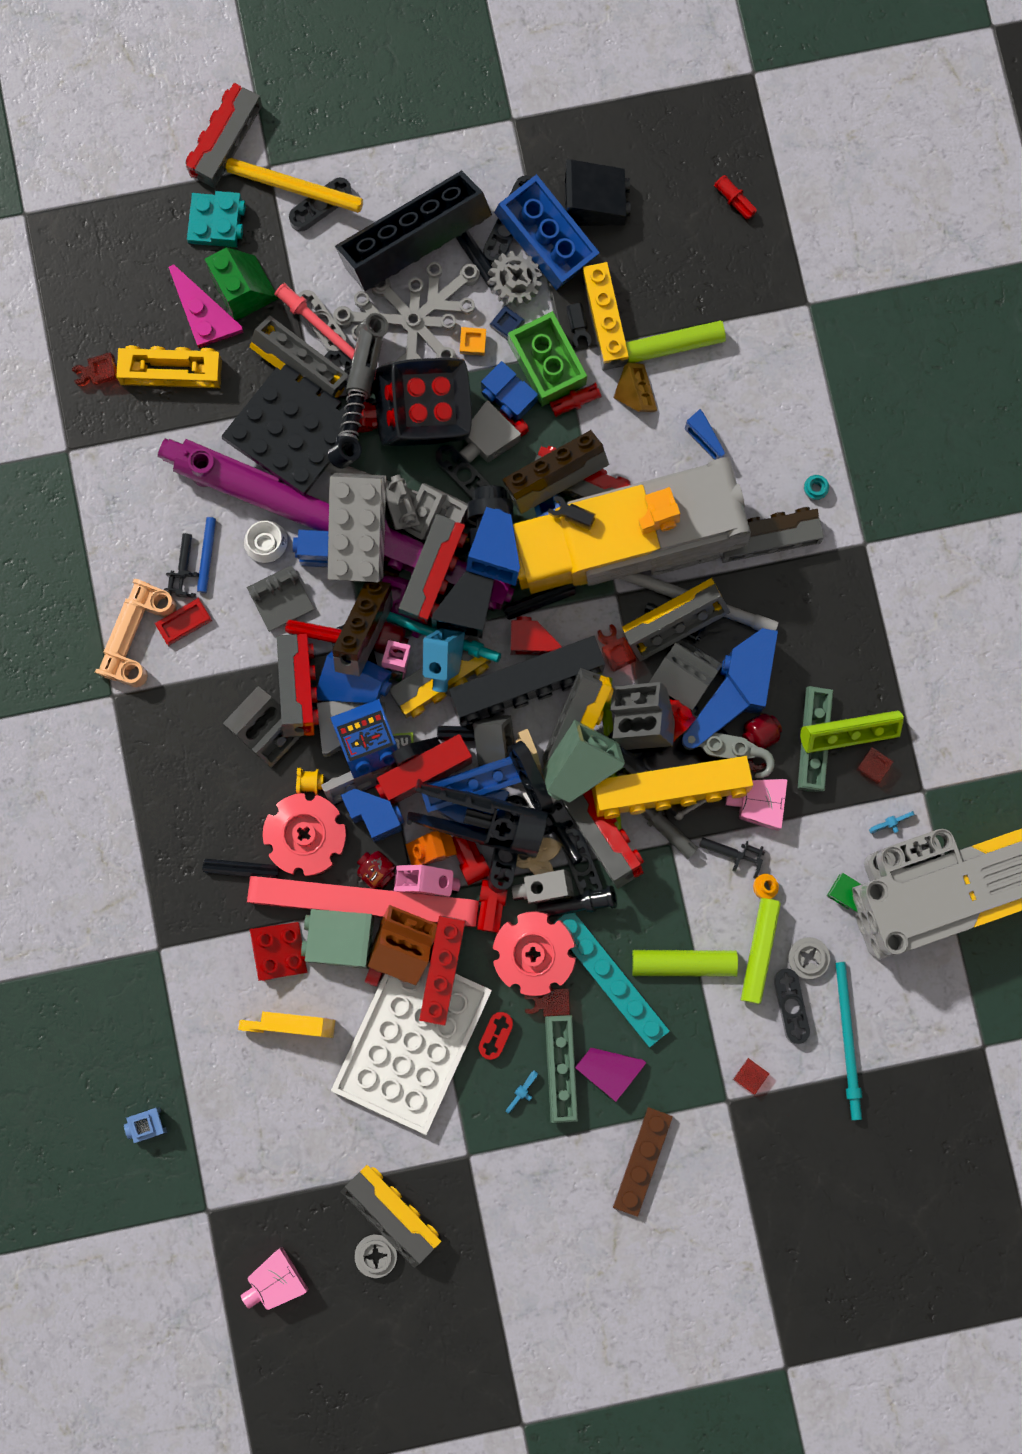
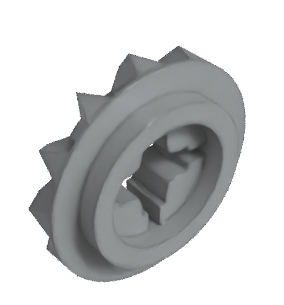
(820, 956)
(367, 1265)

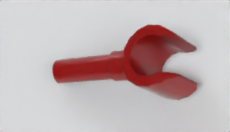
(521, 425)

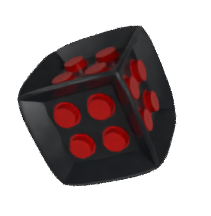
(423, 401)

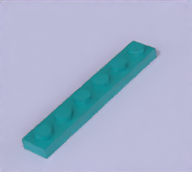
(614, 982)

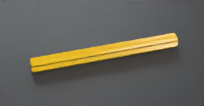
(294, 185)

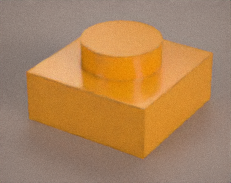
(473, 341)

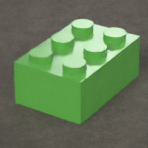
(547, 358)

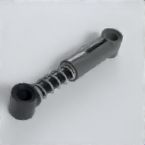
(359, 388)

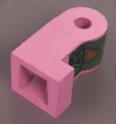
(396, 662)

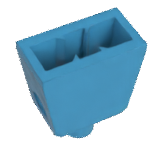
(442, 657)

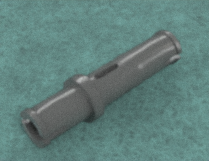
(670, 831)

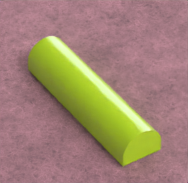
(676, 342)
(851, 731)
(760, 951)
(685, 963)

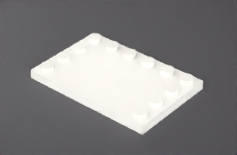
(407, 1063)

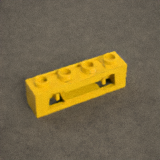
(204, 363)

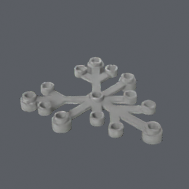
(435, 302)

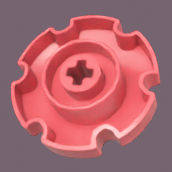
(300, 814)
(549, 939)

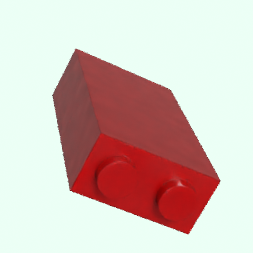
(428, 767)

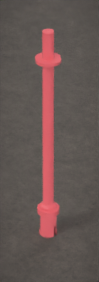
(299, 306)

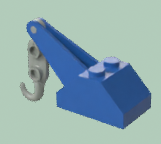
(743, 690)

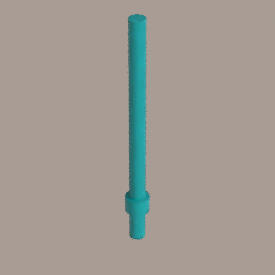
(473, 648)
(853, 1091)

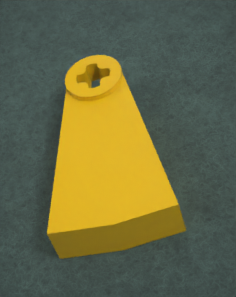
(290, 1024)

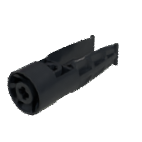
(523, 830)

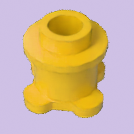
(309, 781)

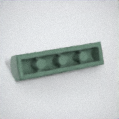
(814, 764)
(561, 1069)

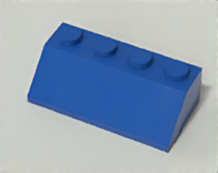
(546, 232)

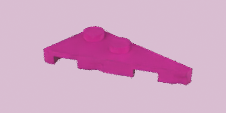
(205, 316)

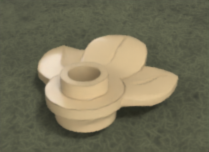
(548, 850)

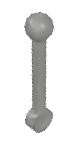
(680, 815)

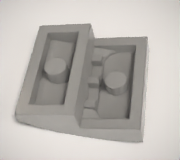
(432, 502)

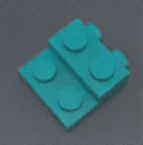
(216, 219)

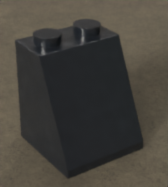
(596, 194)
(466, 605)

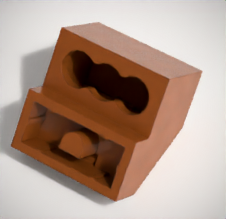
(402, 945)

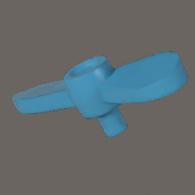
(891, 822)
(522, 1091)

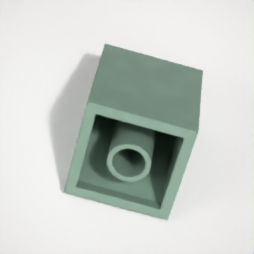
(581, 762)
(338, 938)

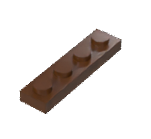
(642, 1161)

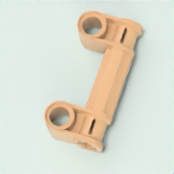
(141, 599)

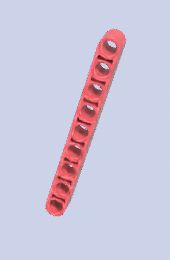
(357, 900)

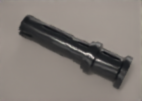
(587, 901)

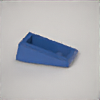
(704, 435)

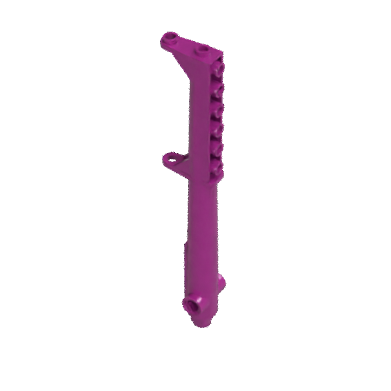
(269, 494)

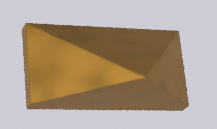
(635, 388)

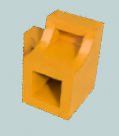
(661, 512)

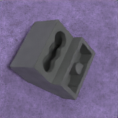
(686, 673)
(642, 716)
(259, 727)

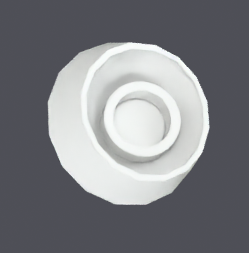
(265, 541)

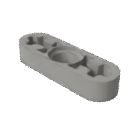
(316, 304)

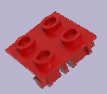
(278, 951)

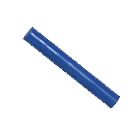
(206, 555)

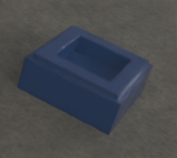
(506, 322)

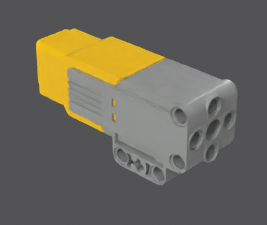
(710, 523)
(938, 897)

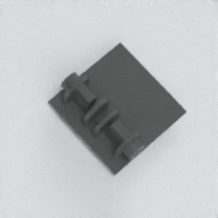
(280, 598)

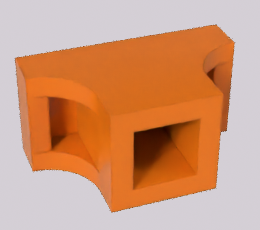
(431, 848)

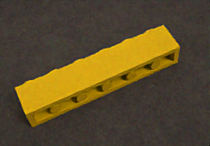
(672, 786)

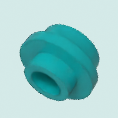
(819, 480)

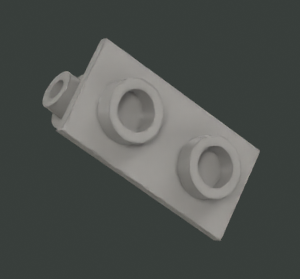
(400, 504)

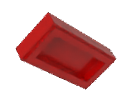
(183, 622)

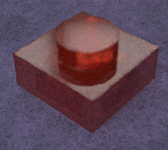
(874, 765)
(751, 1076)

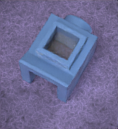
(144, 1125)

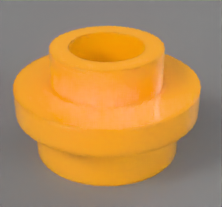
(761, 891)

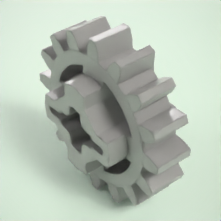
(505, 271)

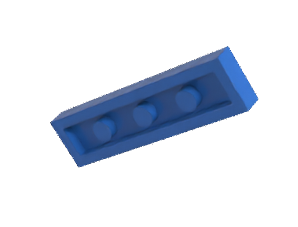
(476, 780)

